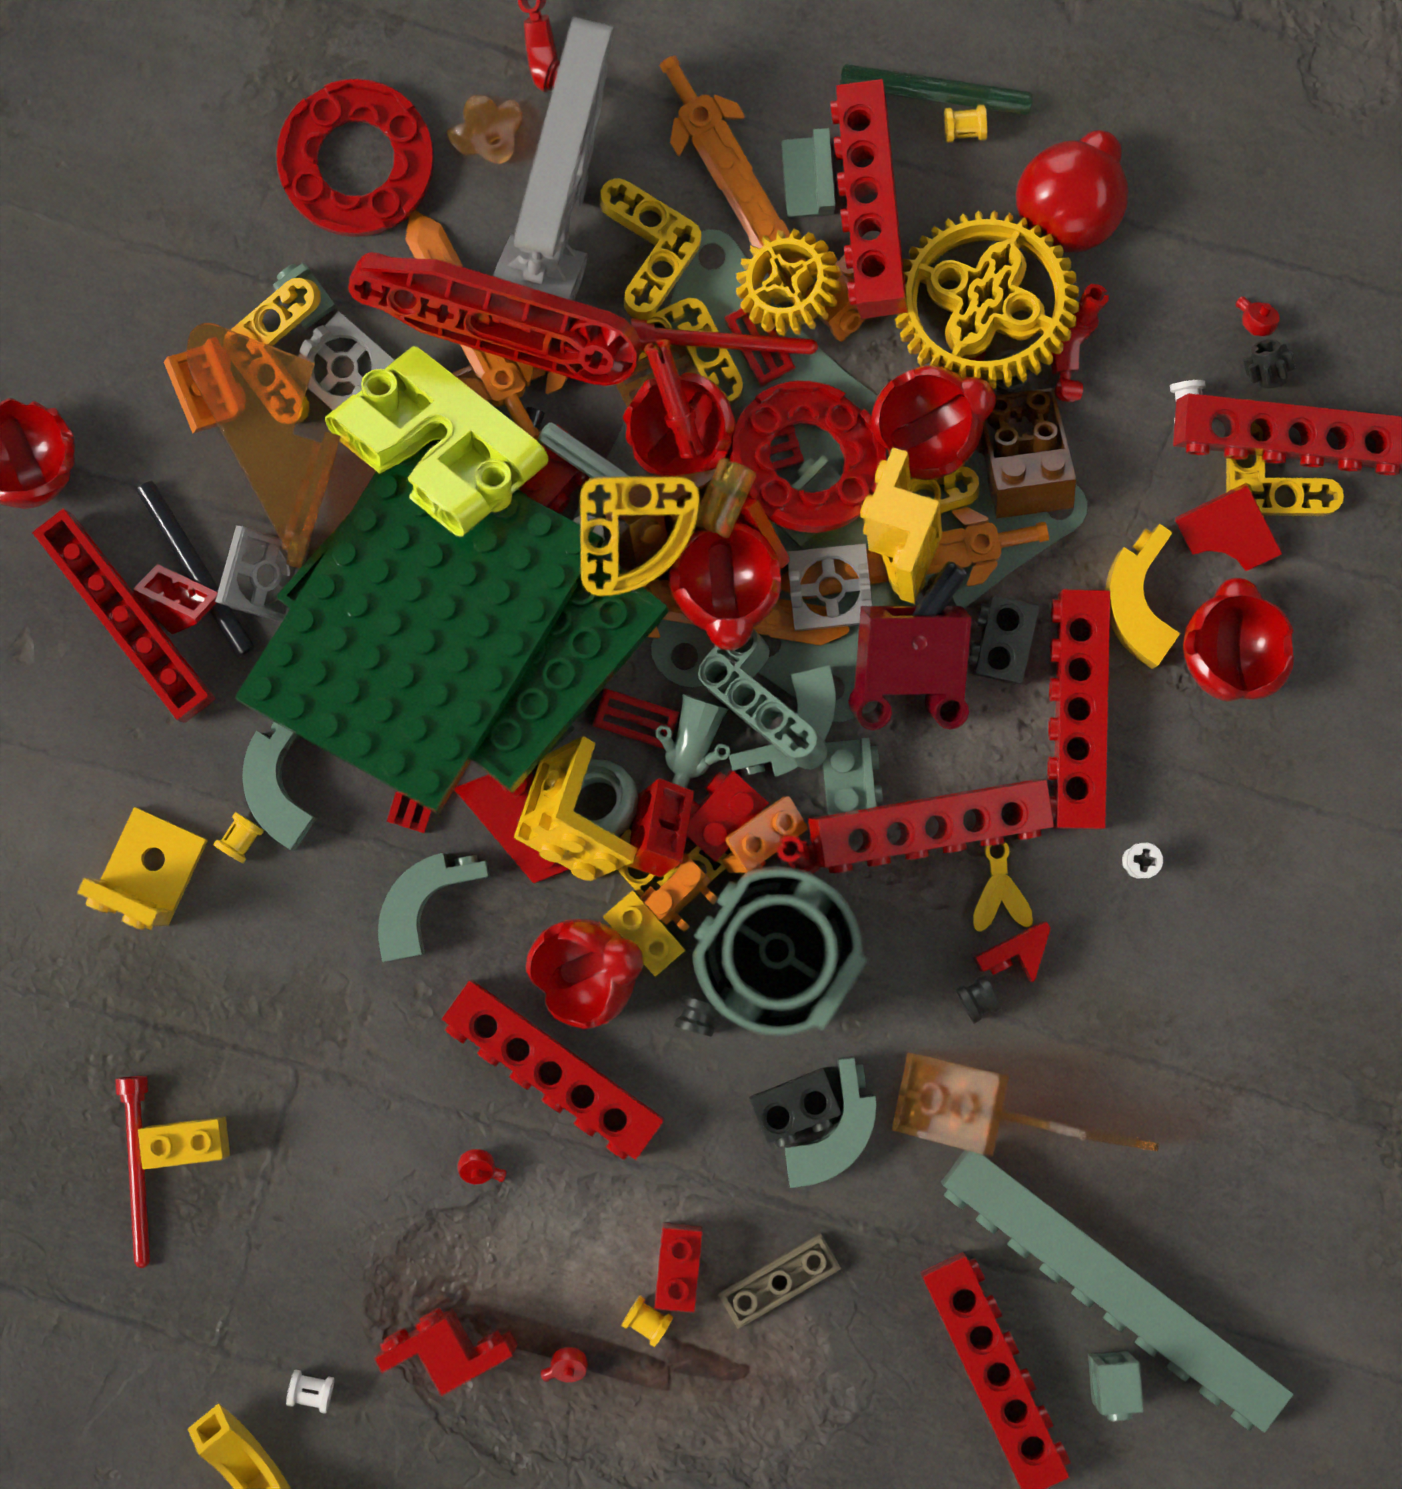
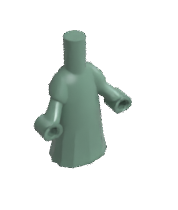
(697, 728)

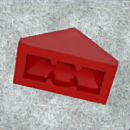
(174, 598)

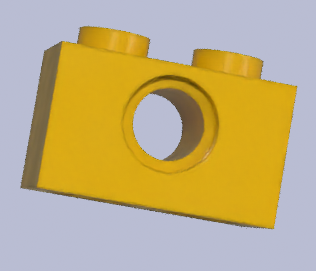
(639, 924)
(184, 1142)

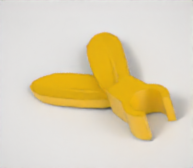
(998, 889)

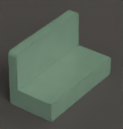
(808, 175)

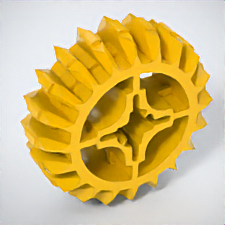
(774, 289)

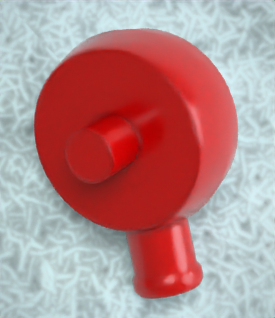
(1258, 317)
(478, 1167)
(566, 1365)

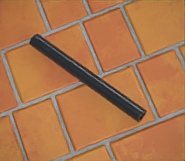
(193, 564)

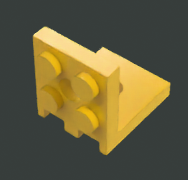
(559, 832)
(134, 890)

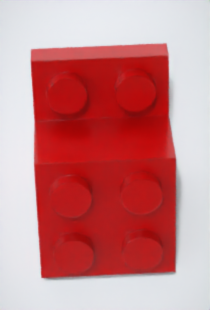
(446, 1349)

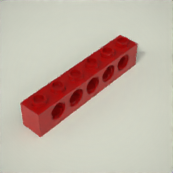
(887, 292)
(1195, 433)
(1092, 609)
(124, 615)
(832, 832)
(477, 1001)
(1031, 1471)

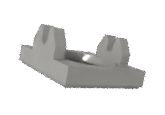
(336, 328)
(801, 560)
(229, 591)

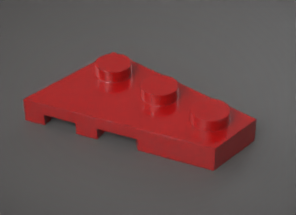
(500, 814)

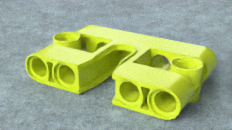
(424, 402)

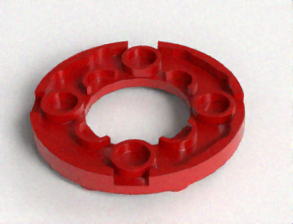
(355, 102)
(813, 405)

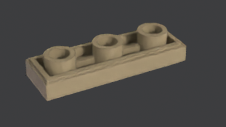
(801, 1267)

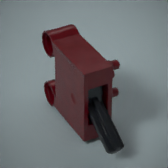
(914, 653)

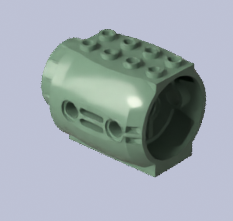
(838, 969)

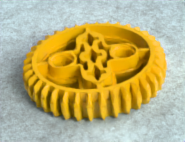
(976, 286)

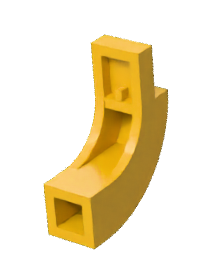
(1130, 615)
(235, 1451)

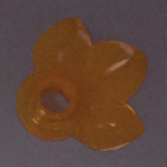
(483, 125)

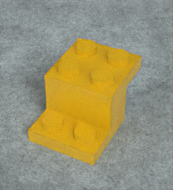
(902, 524)

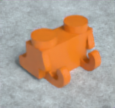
(678, 892)

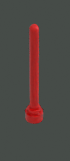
(649, 334)
(132, 1093)

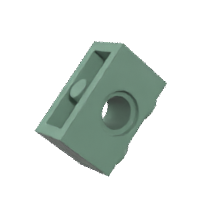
(1115, 1384)

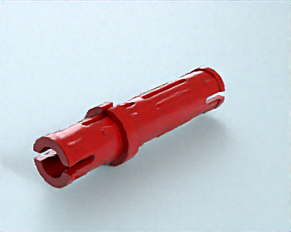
(679, 414)
(797, 854)

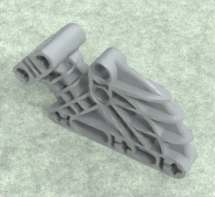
(559, 176)

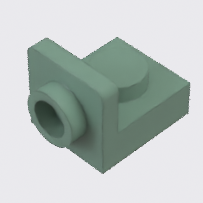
(302, 271)

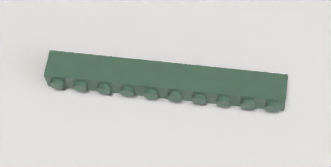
(1117, 1289)

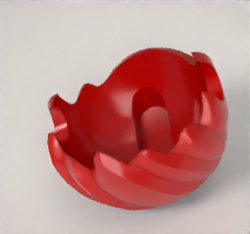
(655, 442)
(34, 454)

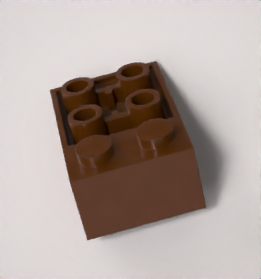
(1027, 455)
(644, 535)

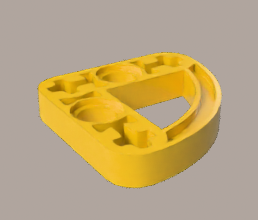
(620, 505)

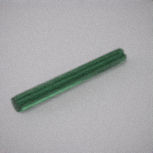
(942, 89)

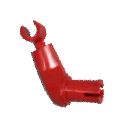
(540, 46)
(1068, 360)

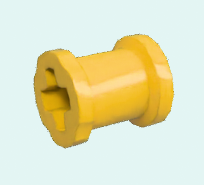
(965, 123)
(239, 837)
(647, 1321)

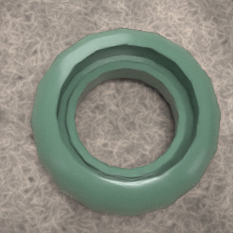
(627, 796)

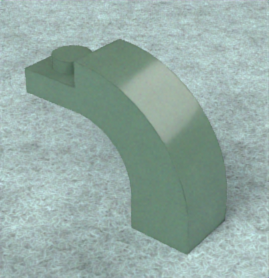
(815, 705)
(265, 789)
(402, 909)
(833, 1153)

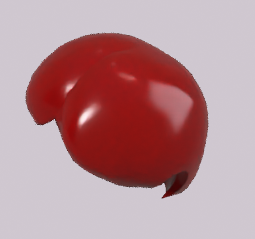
(1075, 191)
(932, 418)
(726, 583)
(1239, 644)
(584, 971)

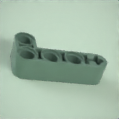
(765, 706)

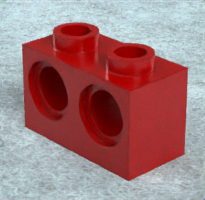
(661, 827)
(678, 1267)

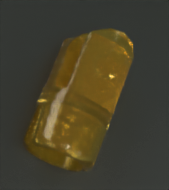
(724, 497)

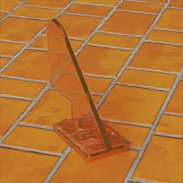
(256, 403)
(965, 1107)

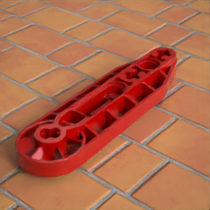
(499, 317)

